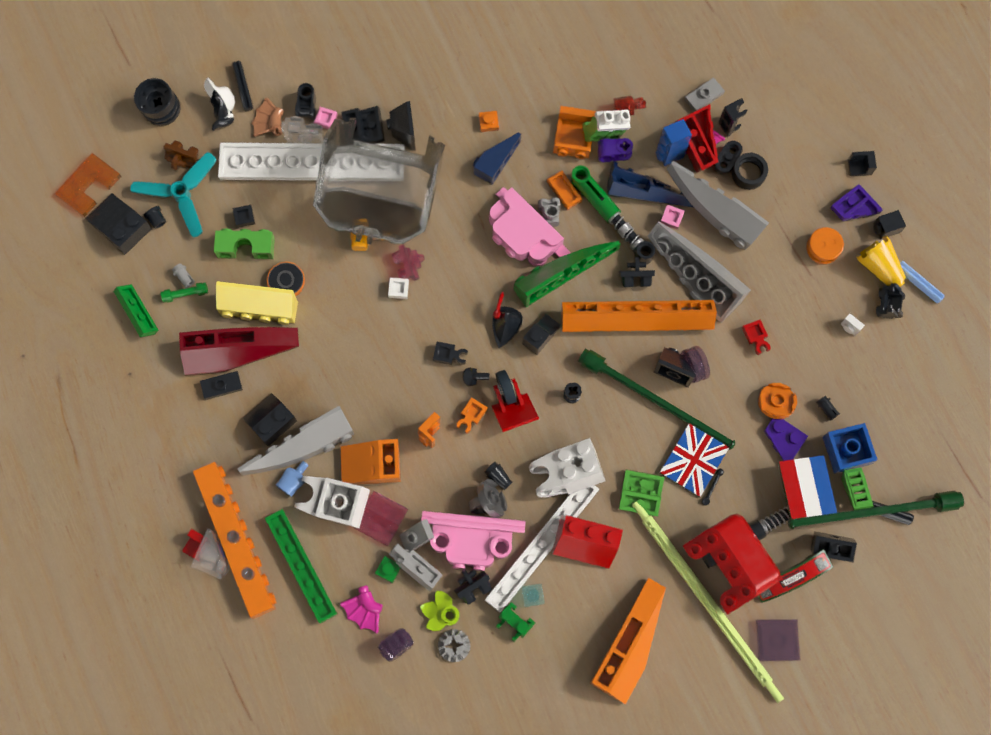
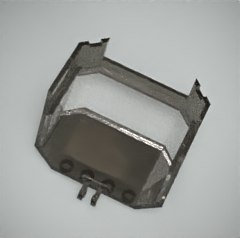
(375, 186)

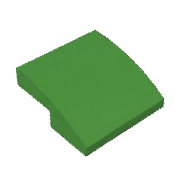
(642, 488)

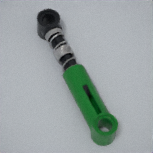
(610, 212)

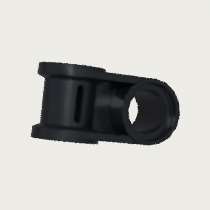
(305, 105)

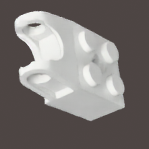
(568, 469)
(328, 498)

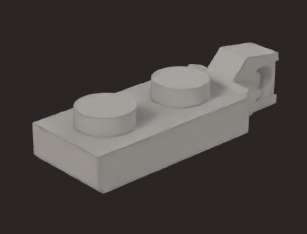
(416, 567)

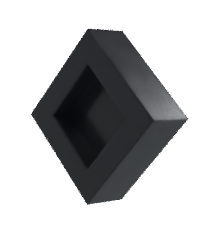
(243, 216)

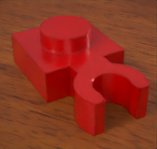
(756, 334)

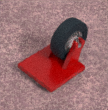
(514, 410)

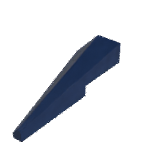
(637, 186)

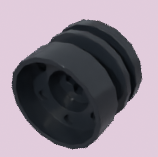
(157, 102)

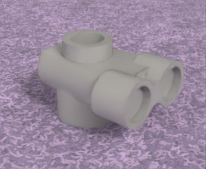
(550, 210)

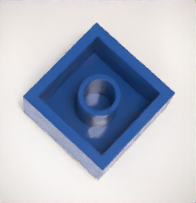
(849, 448)

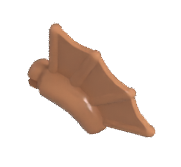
(267, 119)

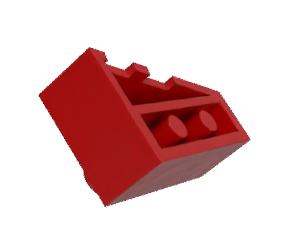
(702, 144)

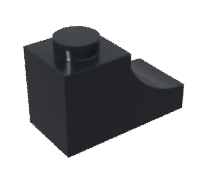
(540, 334)

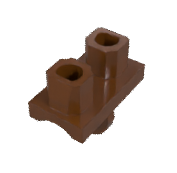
(179, 157)

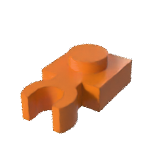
(473, 413)

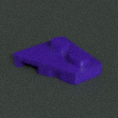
(856, 205)

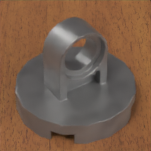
(488, 500)

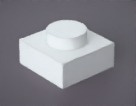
(398, 288)
(852, 325)

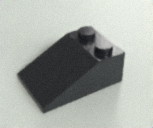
(118, 223)

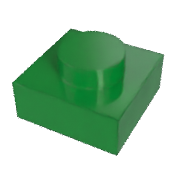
(388, 569)

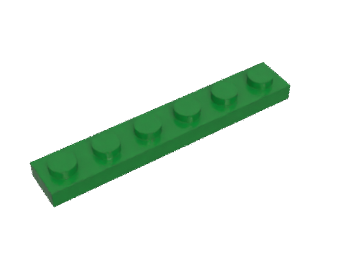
(301, 566)

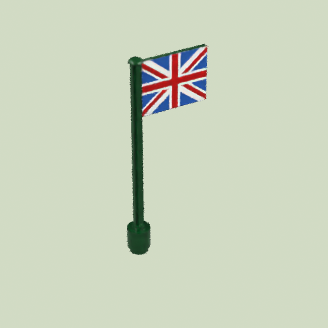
(699, 447)

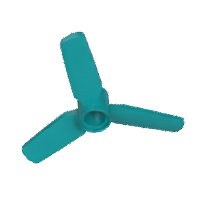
(190, 181)

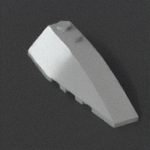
(725, 214)
(699, 271)
(313, 439)

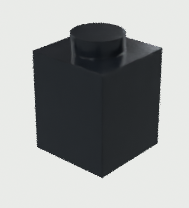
(889, 224)

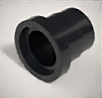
(155, 217)

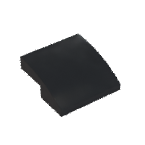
(368, 124)

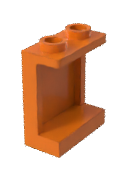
(570, 132)

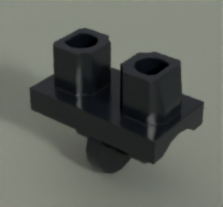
(645, 275)
(479, 581)

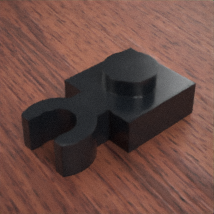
(446, 353)

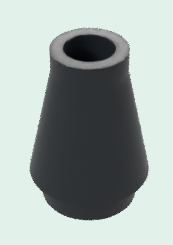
(498, 475)

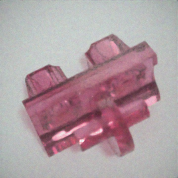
(411, 261)

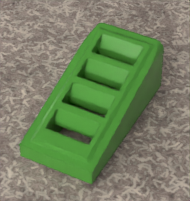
(853, 477)

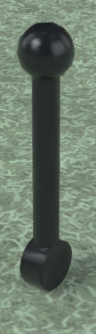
(705, 501)

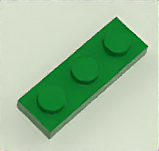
(135, 310)

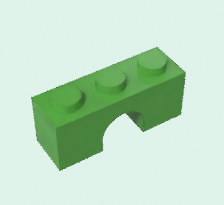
(229, 241)

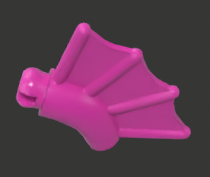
(363, 609)

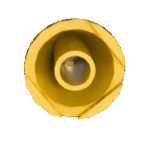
(883, 262)

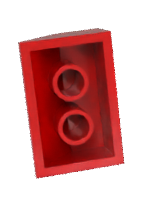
(587, 541)

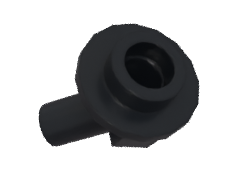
(471, 376)

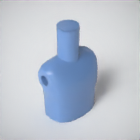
(292, 479)

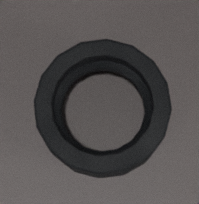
(758, 161)

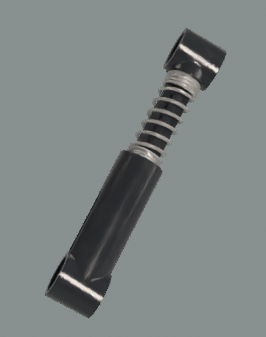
(760, 529)

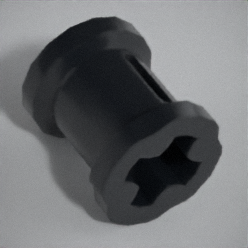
(575, 397)

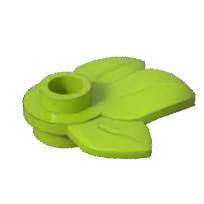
(437, 611)

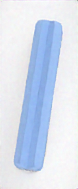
(922, 283)

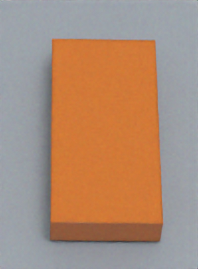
(564, 190)

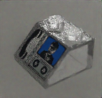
(211, 556)

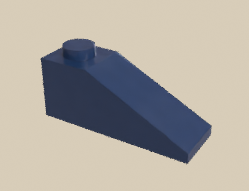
(494, 159)

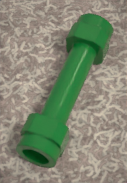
(168, 295)

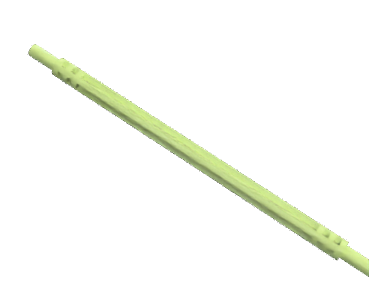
(708, 602)

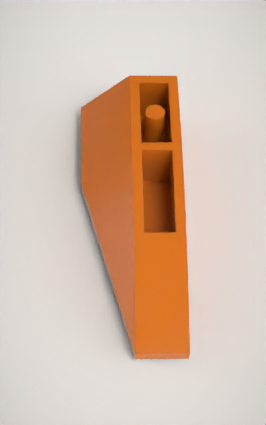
(630, 648)

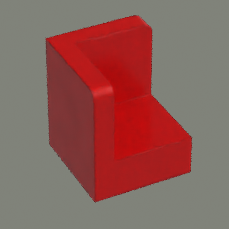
(193, 544)

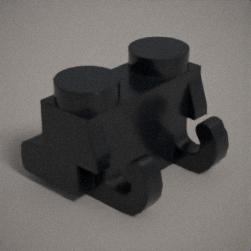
(891, 302)

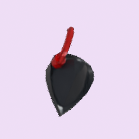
(505, 323)

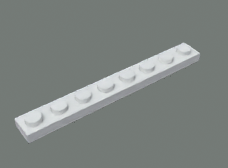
(537, 550)

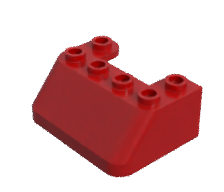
(738, 557)

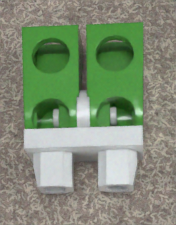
(607, 125)

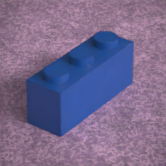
(673, 142)

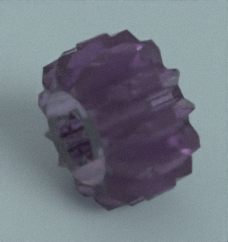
(395, 644)

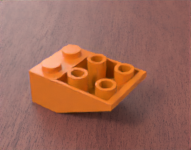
(371, 462)

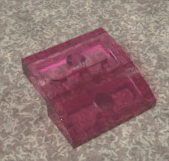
(381, 518)

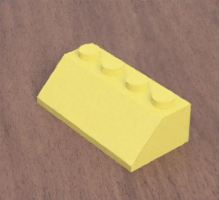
(256, 303)

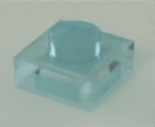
(533, 595)

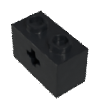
(835, 546)

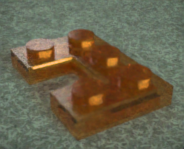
(90, 170)

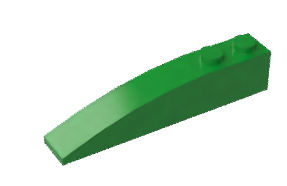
(560, 271)

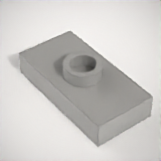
(704, 95)
(417, 535)

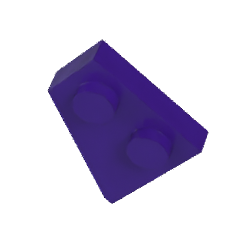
(785, 438)

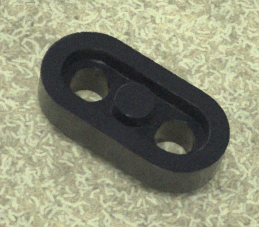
(728, 158)

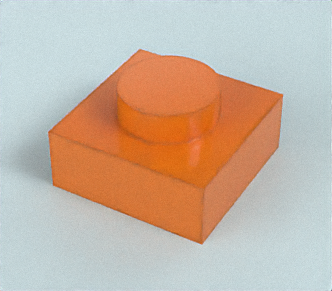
(488, 121)

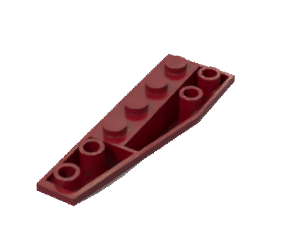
(232, 347)

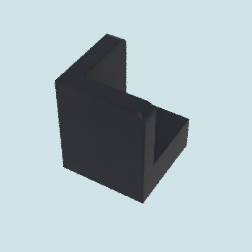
(862, 163)

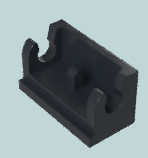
(730, 117)

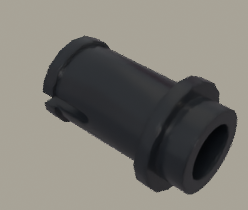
(827, 407)

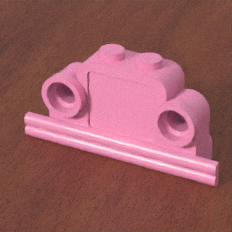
(523, 230)
(472, 539)

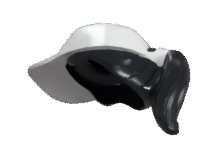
(223, 104)

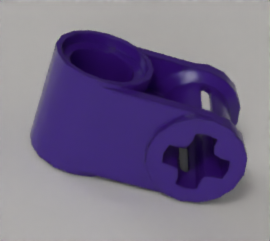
(612, 149)

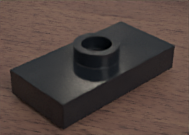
(221, 385)

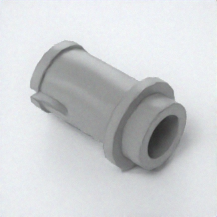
(182, 274)

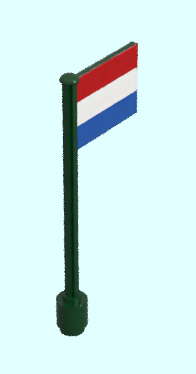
(812, 499)

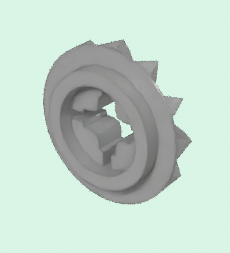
(446, 639)

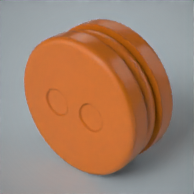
(825, 245)

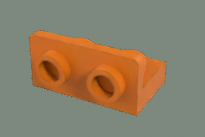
(428, 429)

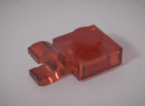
(628, 103)

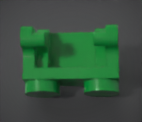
(515, 622)

